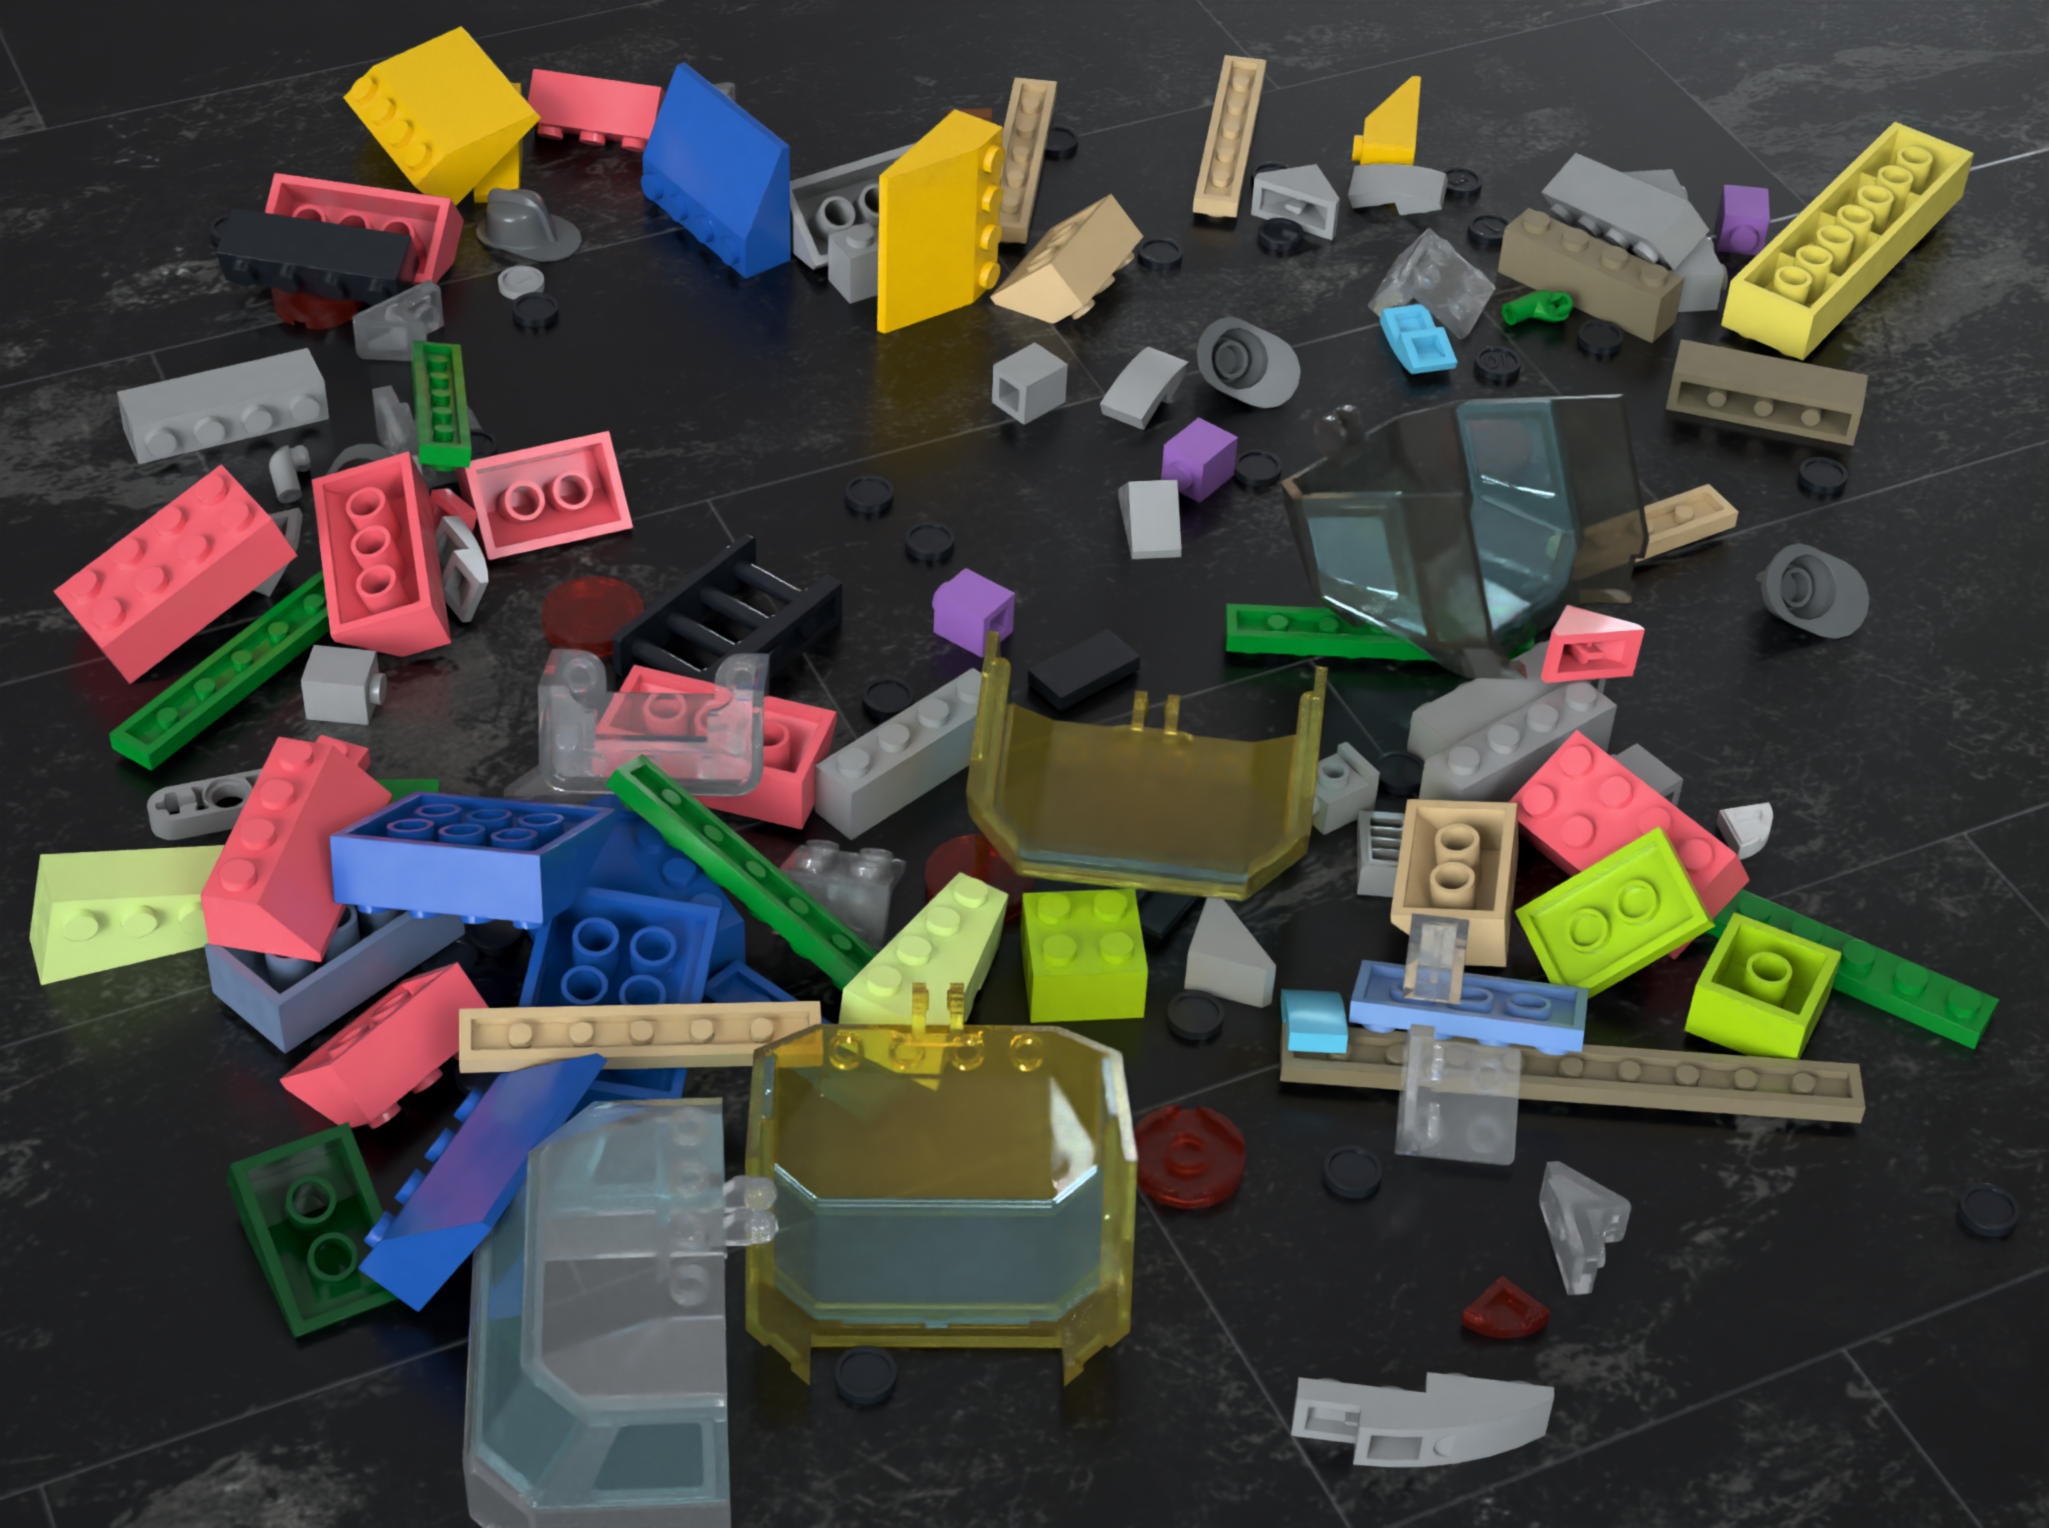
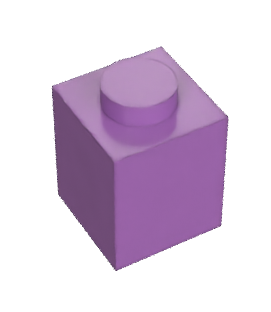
(1742, 219)
(1200, 459)
(970, 608)

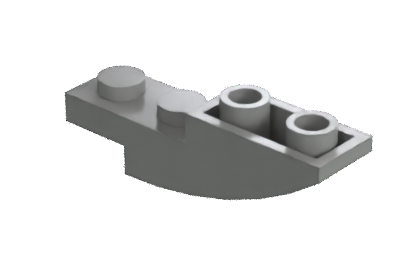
(1445, 1424)

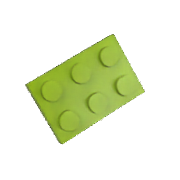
(1616, 916)

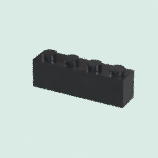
(316, 257)

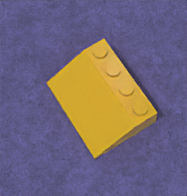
(442, 113)
(940, 222)

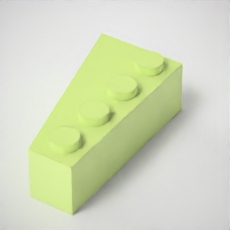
(117, 908)
(942, 945)

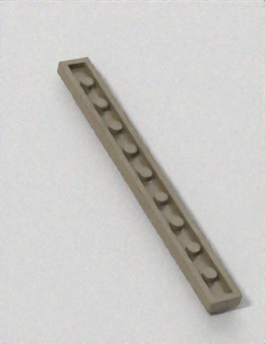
(1618, 1077)

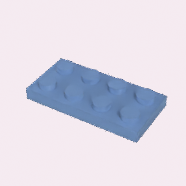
(1490, 1009)

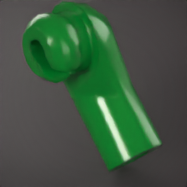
(1538, 305)

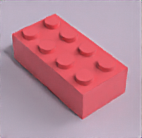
(176, 573)
(1592, 806)

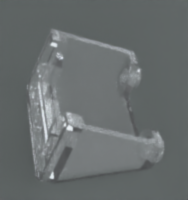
(697, 739)

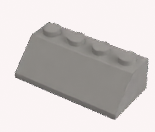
(835, 202)

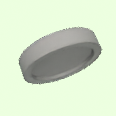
(519, 281)

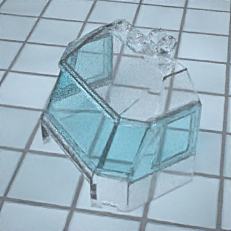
(608, 1325)

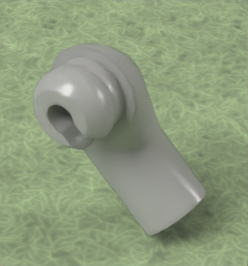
(284, 469)

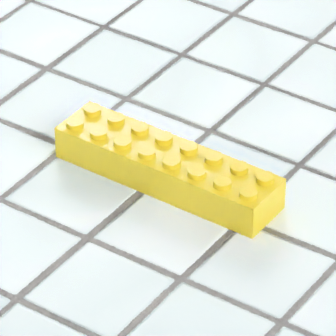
(1846, 240)

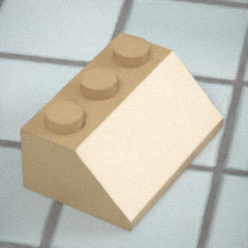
(1071, 264)
(1460, 865)

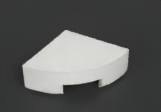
(1746, 828)

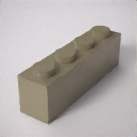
(1596, 275)
(1767, 392)

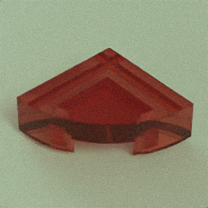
(1505, 1312)

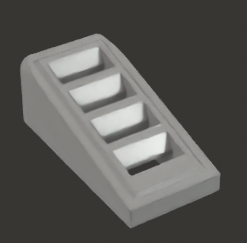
(1378, 851)

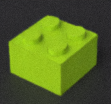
(1083, 955)
(1762, 990)

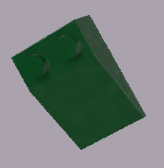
(307, 1224)

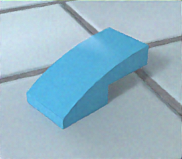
(1417, 340)
(1314, 1021)

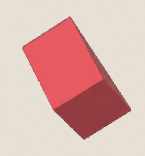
(1591, 647)

